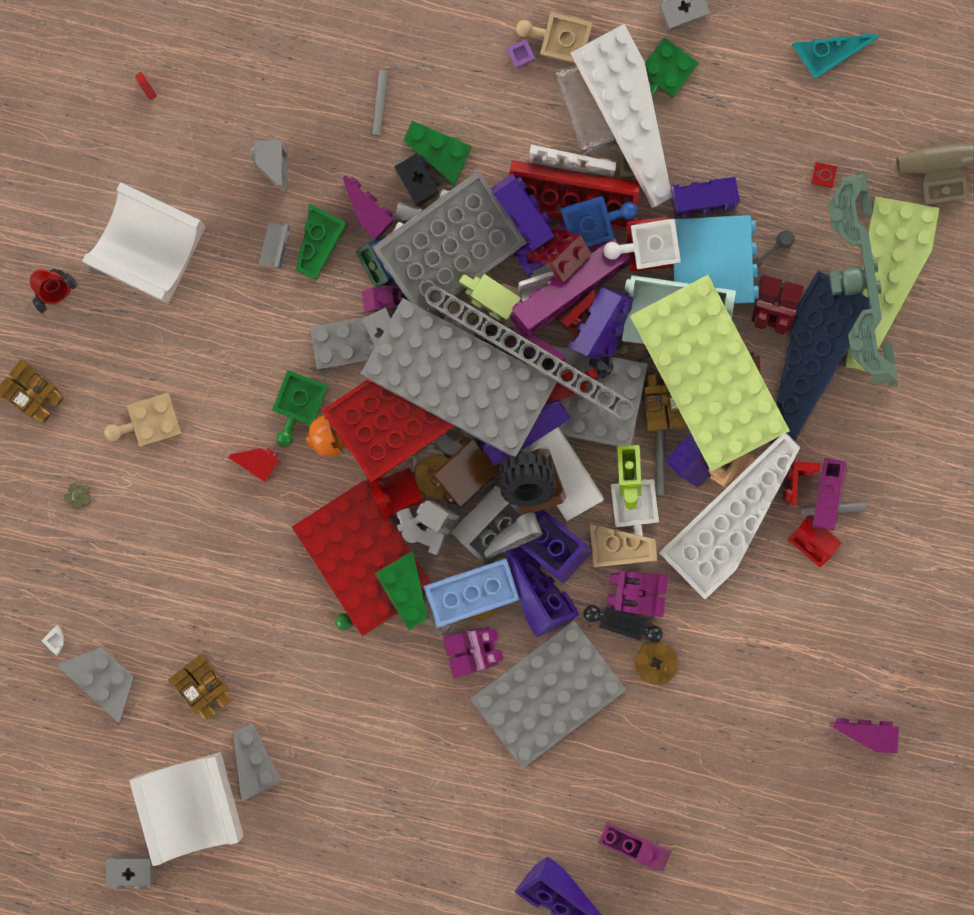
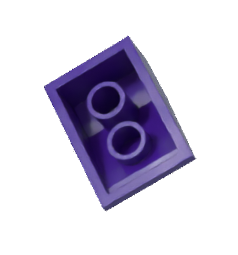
(556, 548)

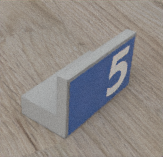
(274, 245)

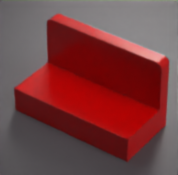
(814, 542)

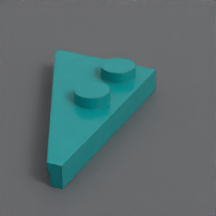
(824, 55)

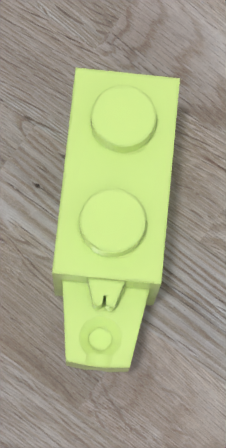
(489, 295)

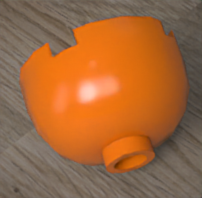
(324, 438)

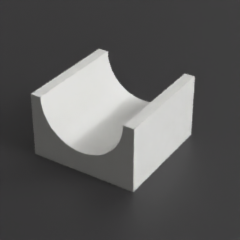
(146, 244)
(186, 808)

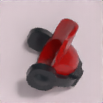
(50, 287)

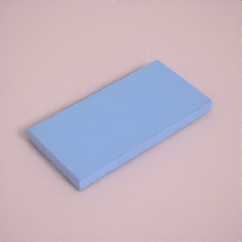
(471, 593)

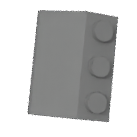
(272, 162)
(486, 523)

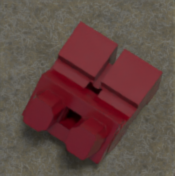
(774, 313)

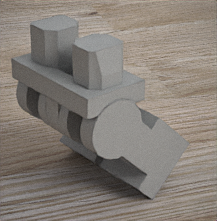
(414, 533)

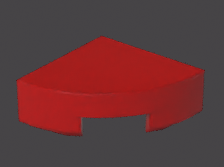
(145, 86)

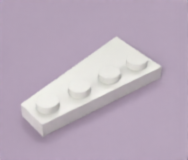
(571, 161)

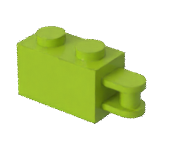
(629, 474)

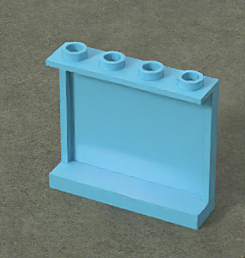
(721, 250)

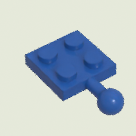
(593, 221)

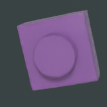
(520, 53)

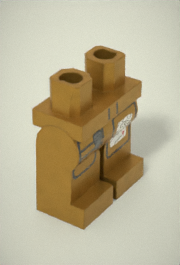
(36, 395)
(655, 401)
(201, 694)

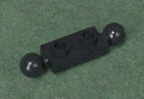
(623, 623)

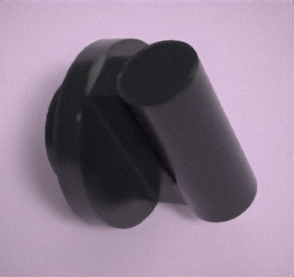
(604, 367)

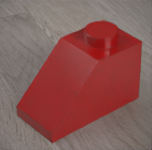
(257, 461)

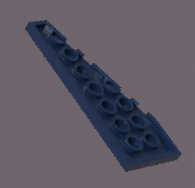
(815, 349)

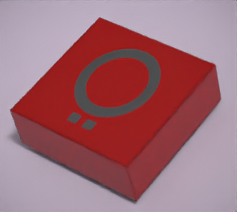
(823, 175)

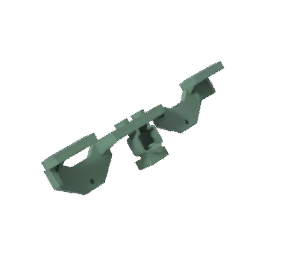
(854, 280)

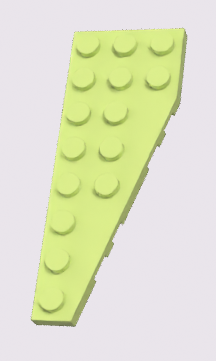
(901, 243)

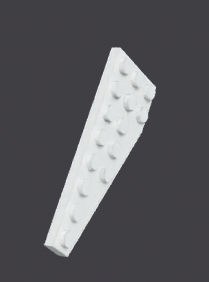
(623, 94)
(720, 534)

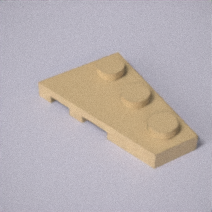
(618, 547)

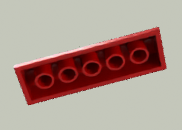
(562, 188)

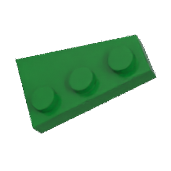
(439, 150)
(319, 241)
(404, 590)

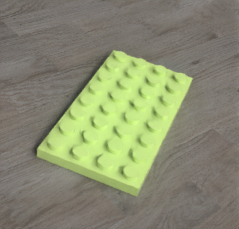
(709, 373)

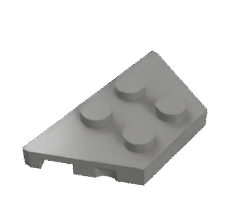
(101, 679)

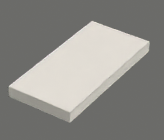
(576, 481)

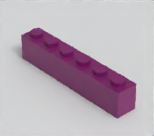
(557, 296)

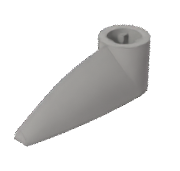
(522, 531)

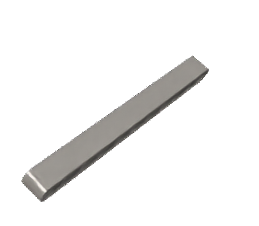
(523, 344)

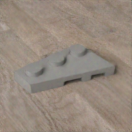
(253, 762)

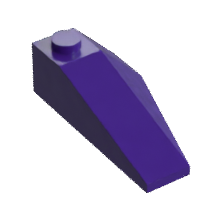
(550, 418)
(540, 599)
(555, 889)

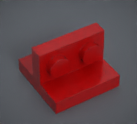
(576, 314)

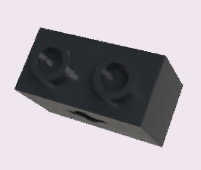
(419, 192)

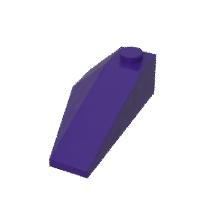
(689, 462)

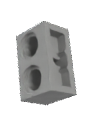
(437, 517)

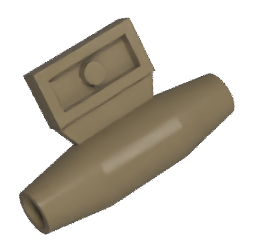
(942, 170)

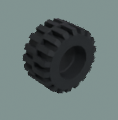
(527, 480)

